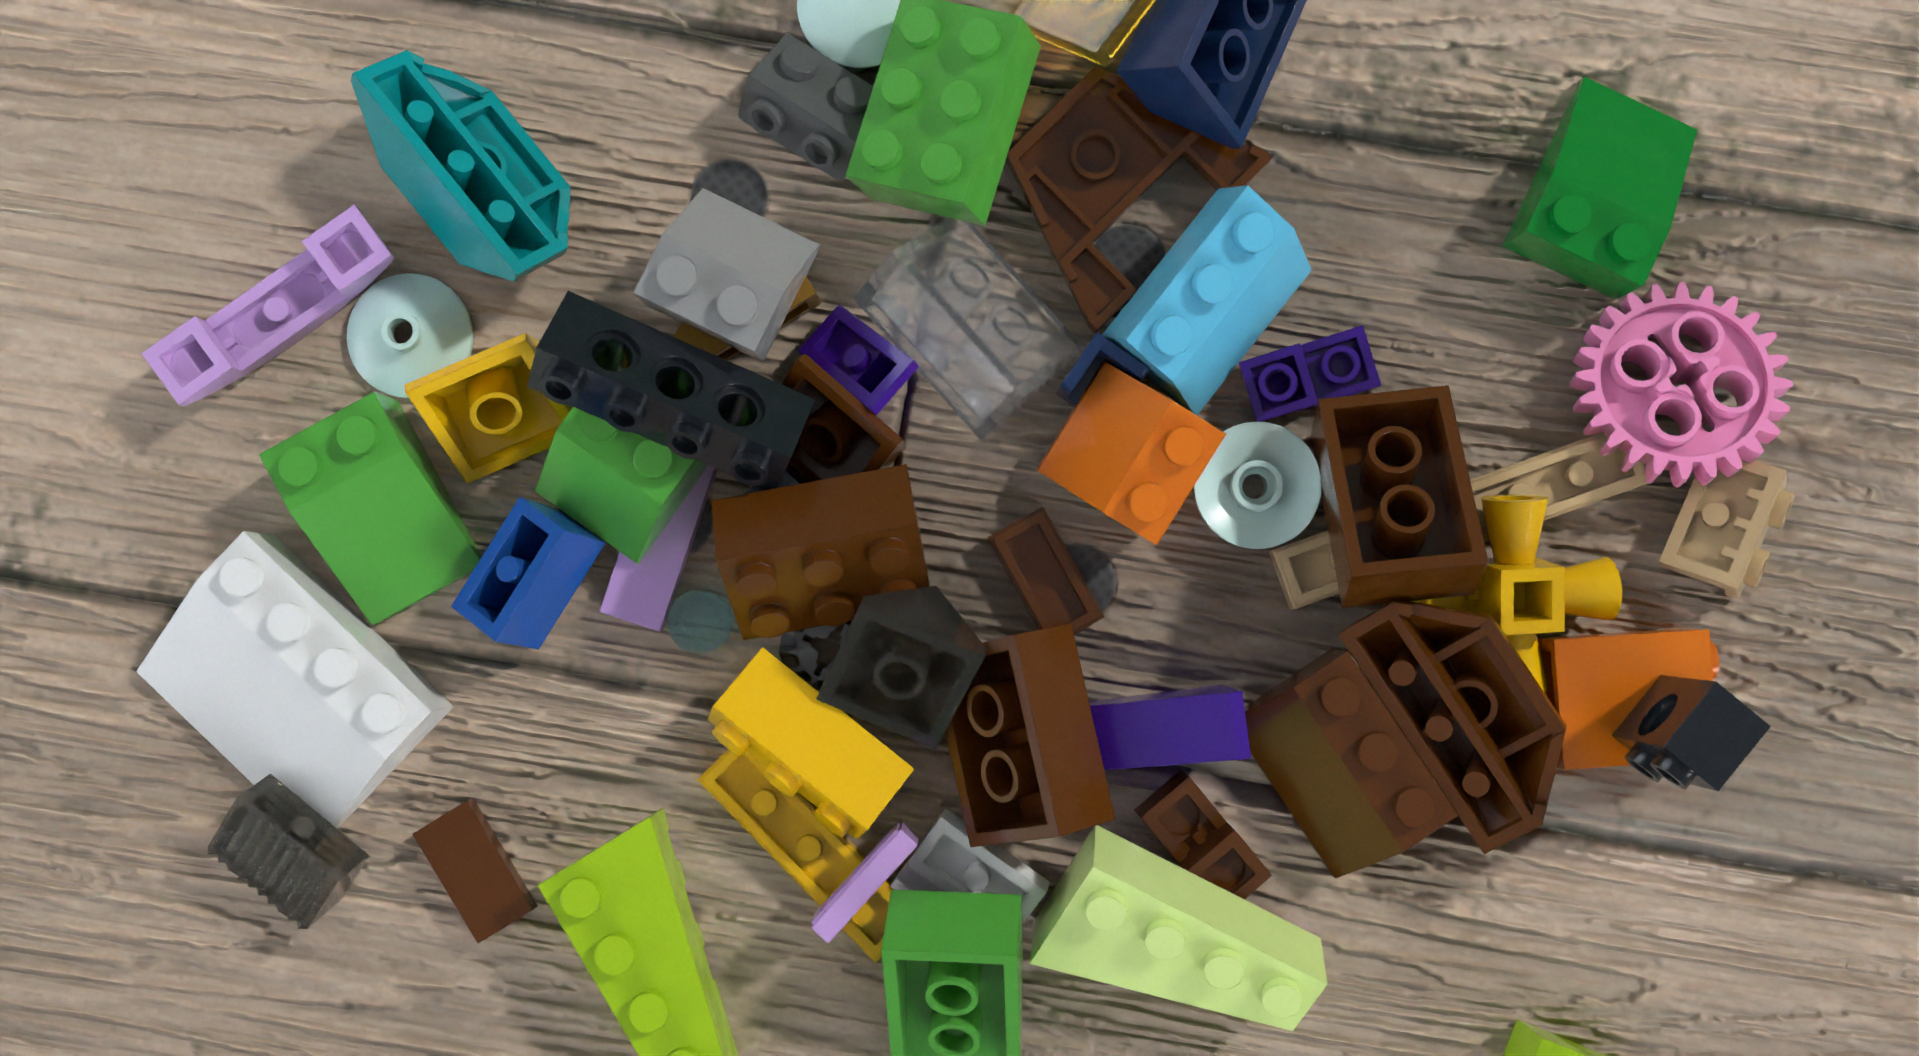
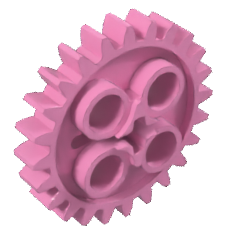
(1730, 360)

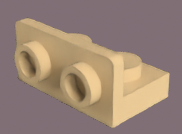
(1725, 525)

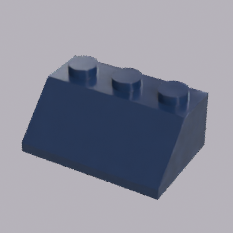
(1209, 61)

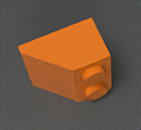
(1131, 452)

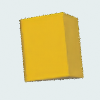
(486, 410)

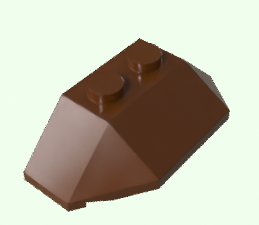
(1465, 711)

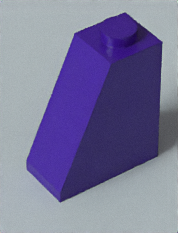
(1172, 728)

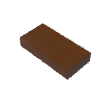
(1045, 573)
(475, 870)

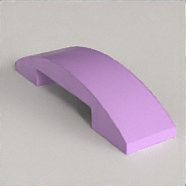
(274, 313)

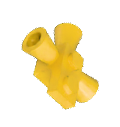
(1529, 592)

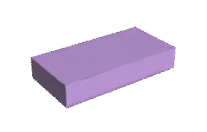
(864, 881)

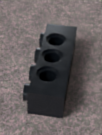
(669, 392)

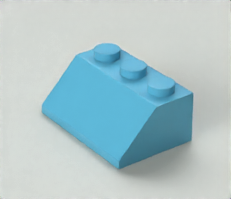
(1211, 296)

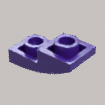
(1302, 374)

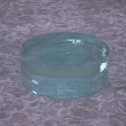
(700, 621)

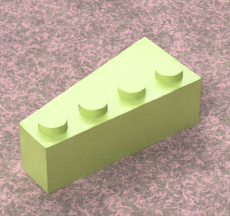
(1175, 936)

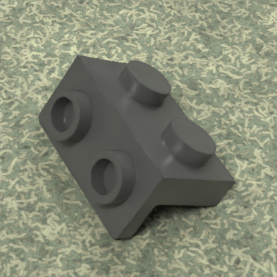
(806, 104)

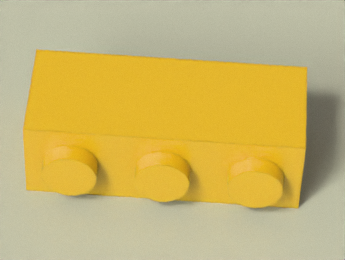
(808, 746)

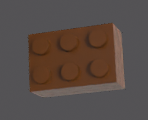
(1397, 497)
(817, 548)
(1028, 743)

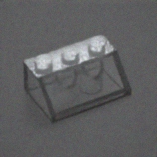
(968, 323)

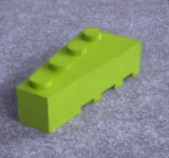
(641, 942)

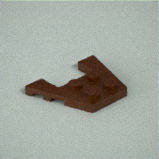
(1093, 163)

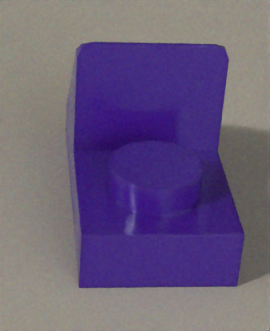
(859, 358)

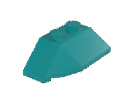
(465, 166)

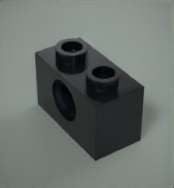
(1689, 733)

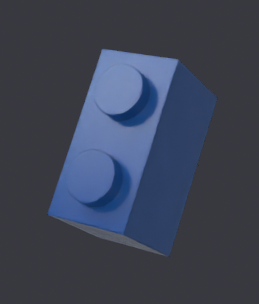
(528, 574)

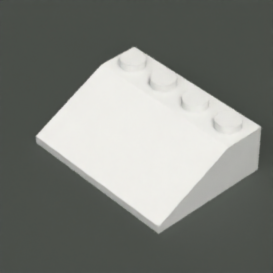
(290, 678)

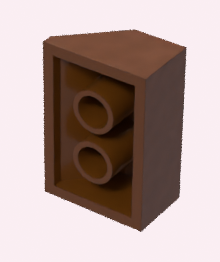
(1343, 766)

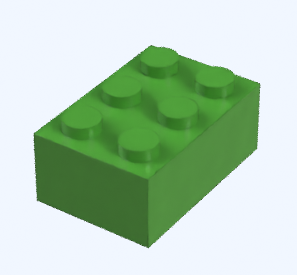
(944, 109)

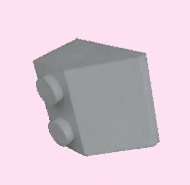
(727, 273)

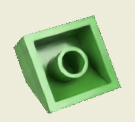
(615, 481)

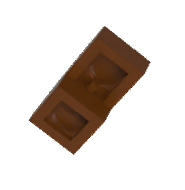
(1201, 837)

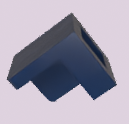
(1096, 352)

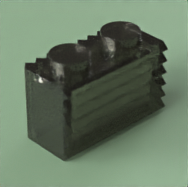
(287, 851)

